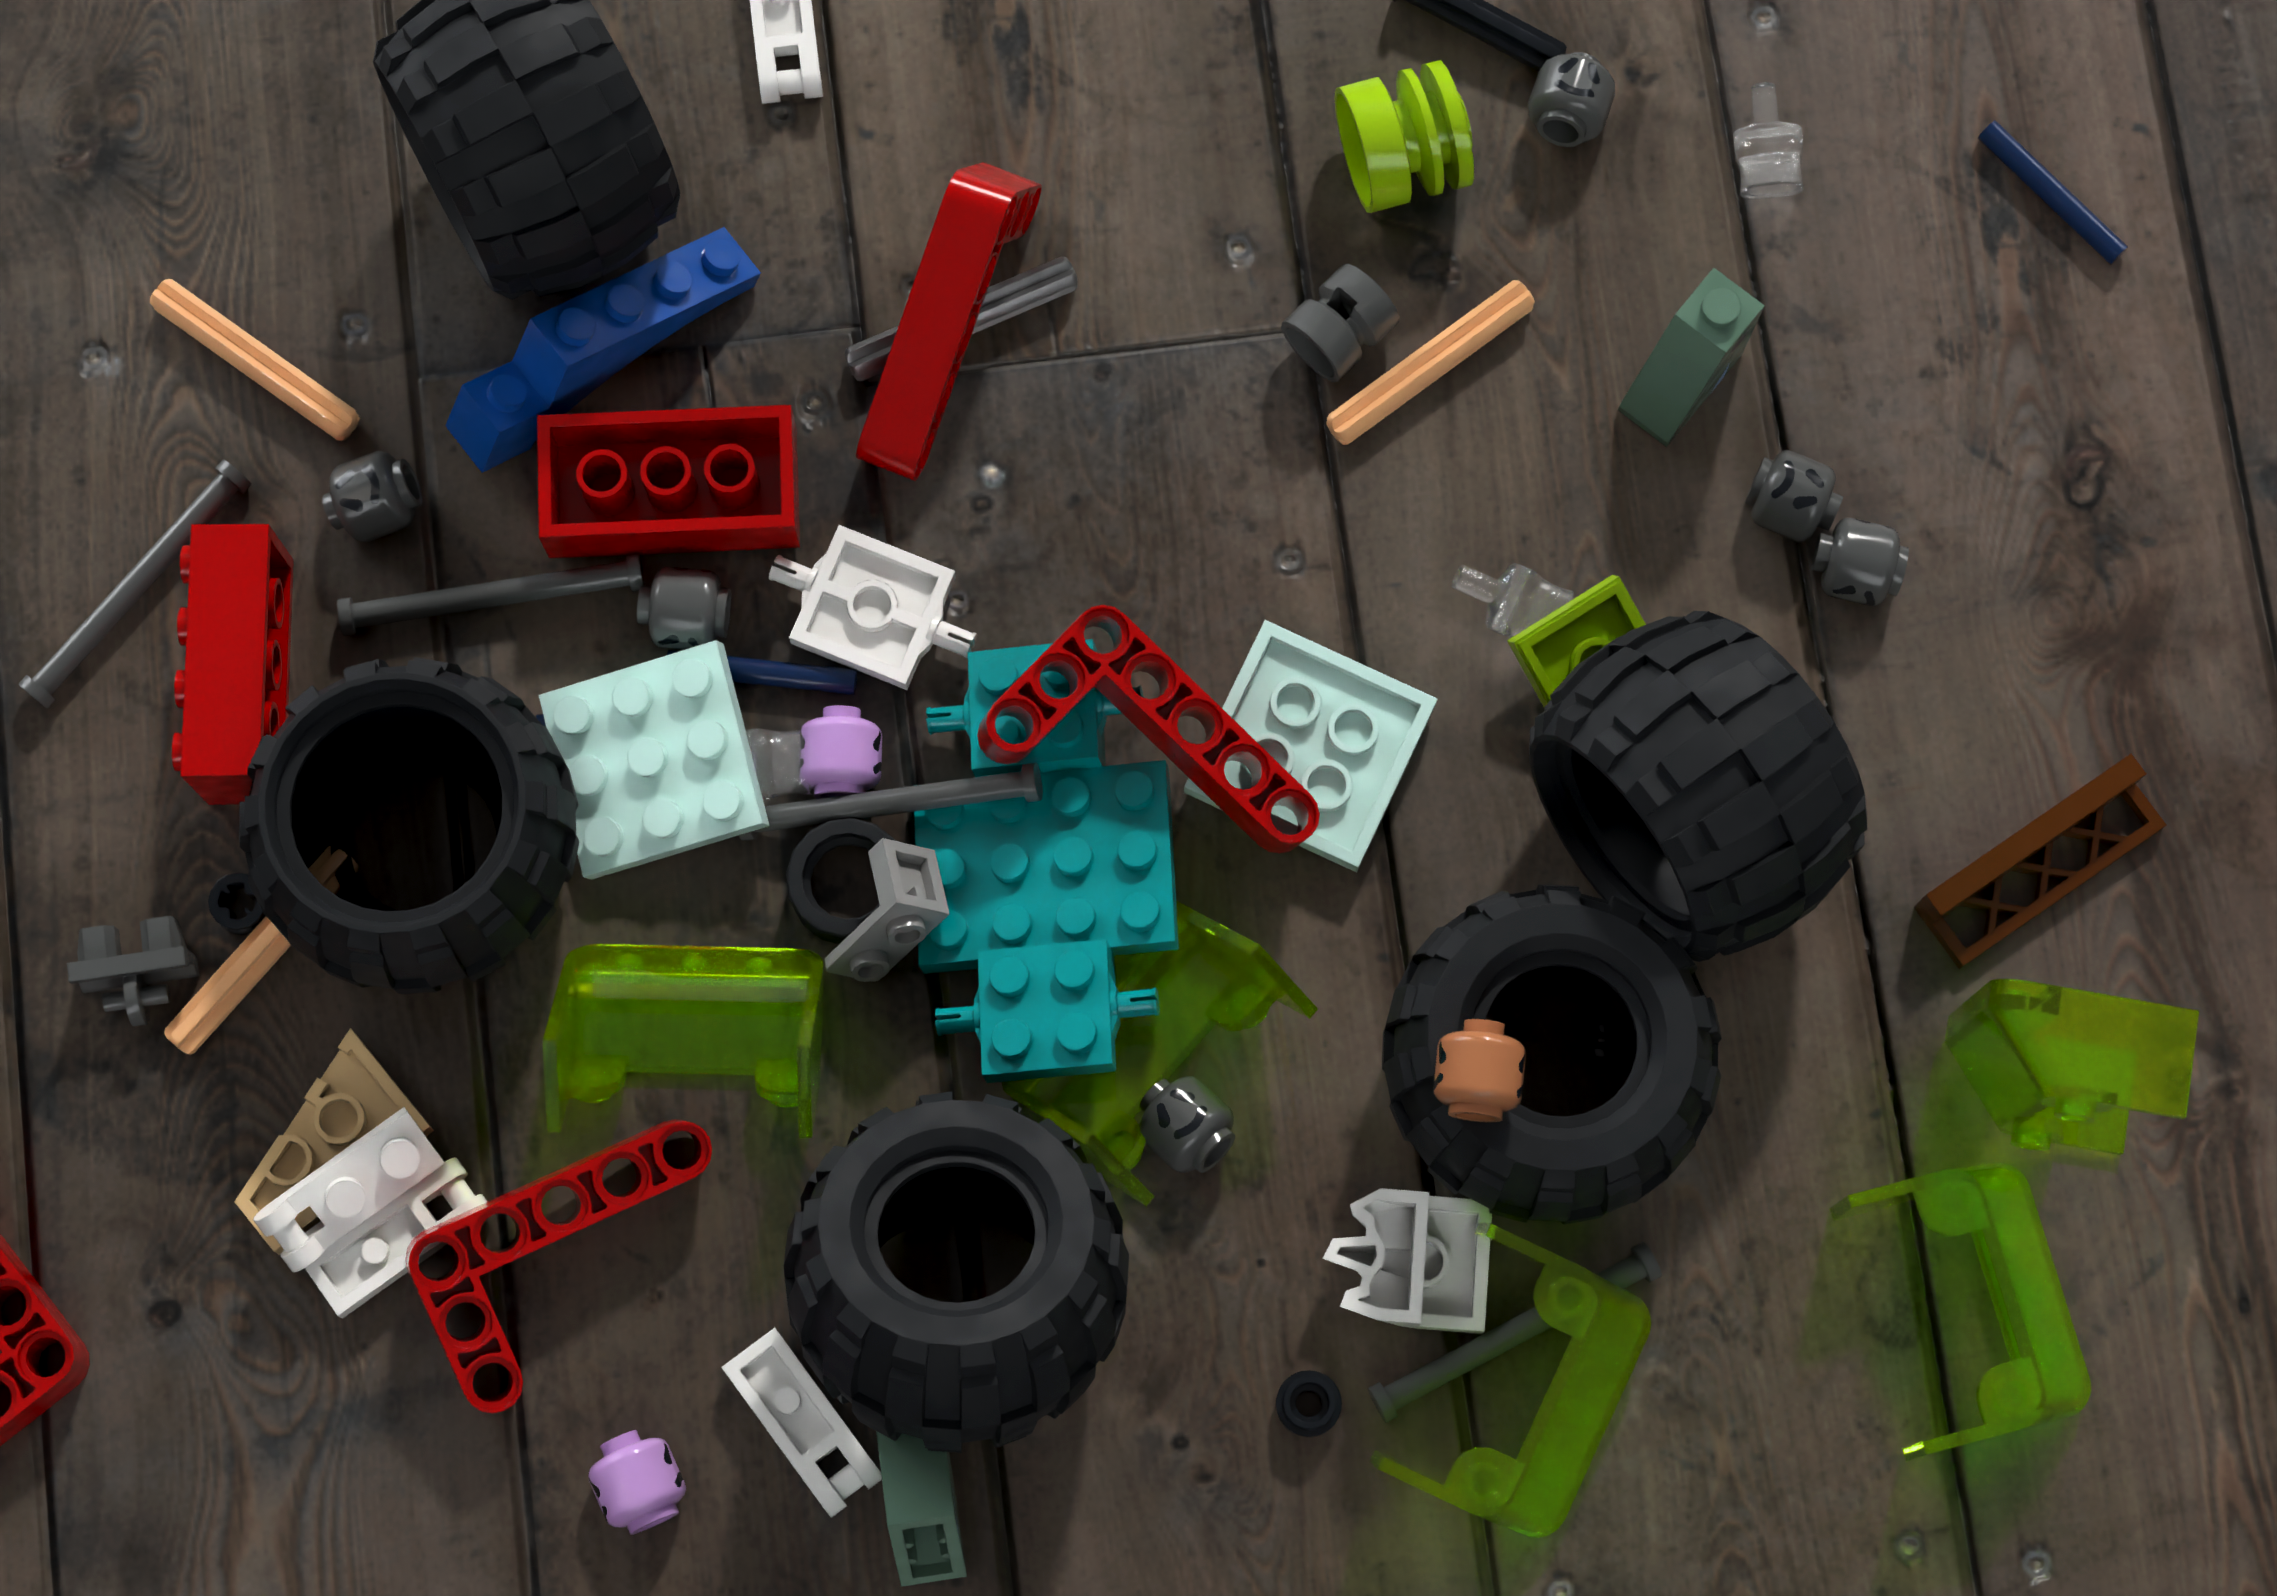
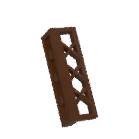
(2027, 842)

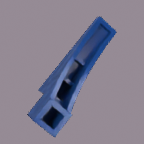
(590, 340)

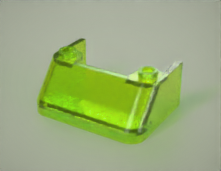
(1205, 983)
(685, 1015)
(2071, 1061)
(2046, 1364)
(1542, 1482)

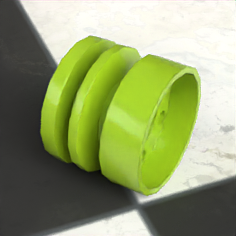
(1416, 133)

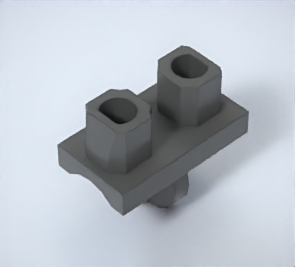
(105, 968)

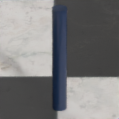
(2052, 192)
(791, 675)

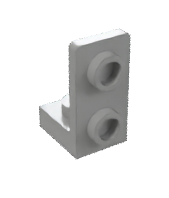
(909, 909)

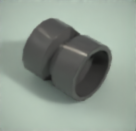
(1348, 315)

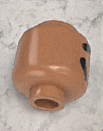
(1479, 1071)

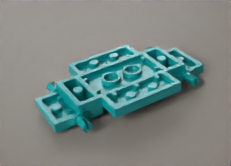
(1049, 884)

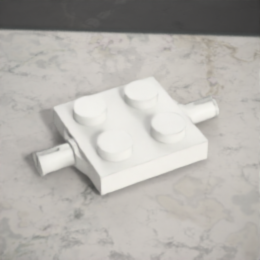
(872, 607)

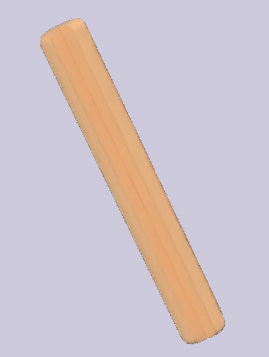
(254, 359)
(1430, 362)
(242, 970)

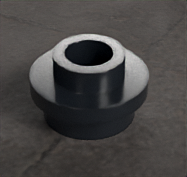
(1319, 1385)

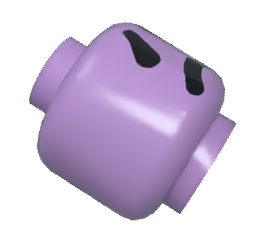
(841, 752)
(637, 1482)

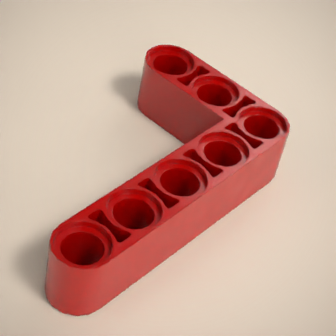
(973, 222)
(1157, 721)
(532, 1233)
(24, 1343)

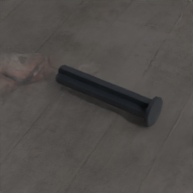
(1496, 29)

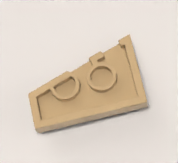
(337, 1112)

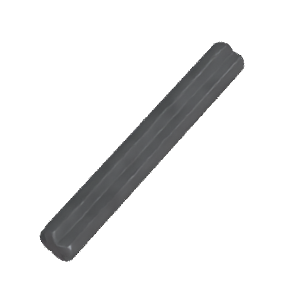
(1000, 303)

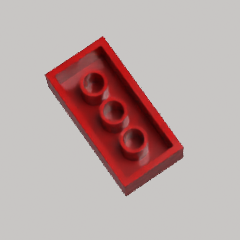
(668, 481)
(234, 654)

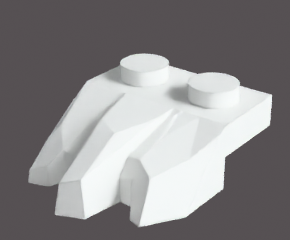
(1417, 1261)

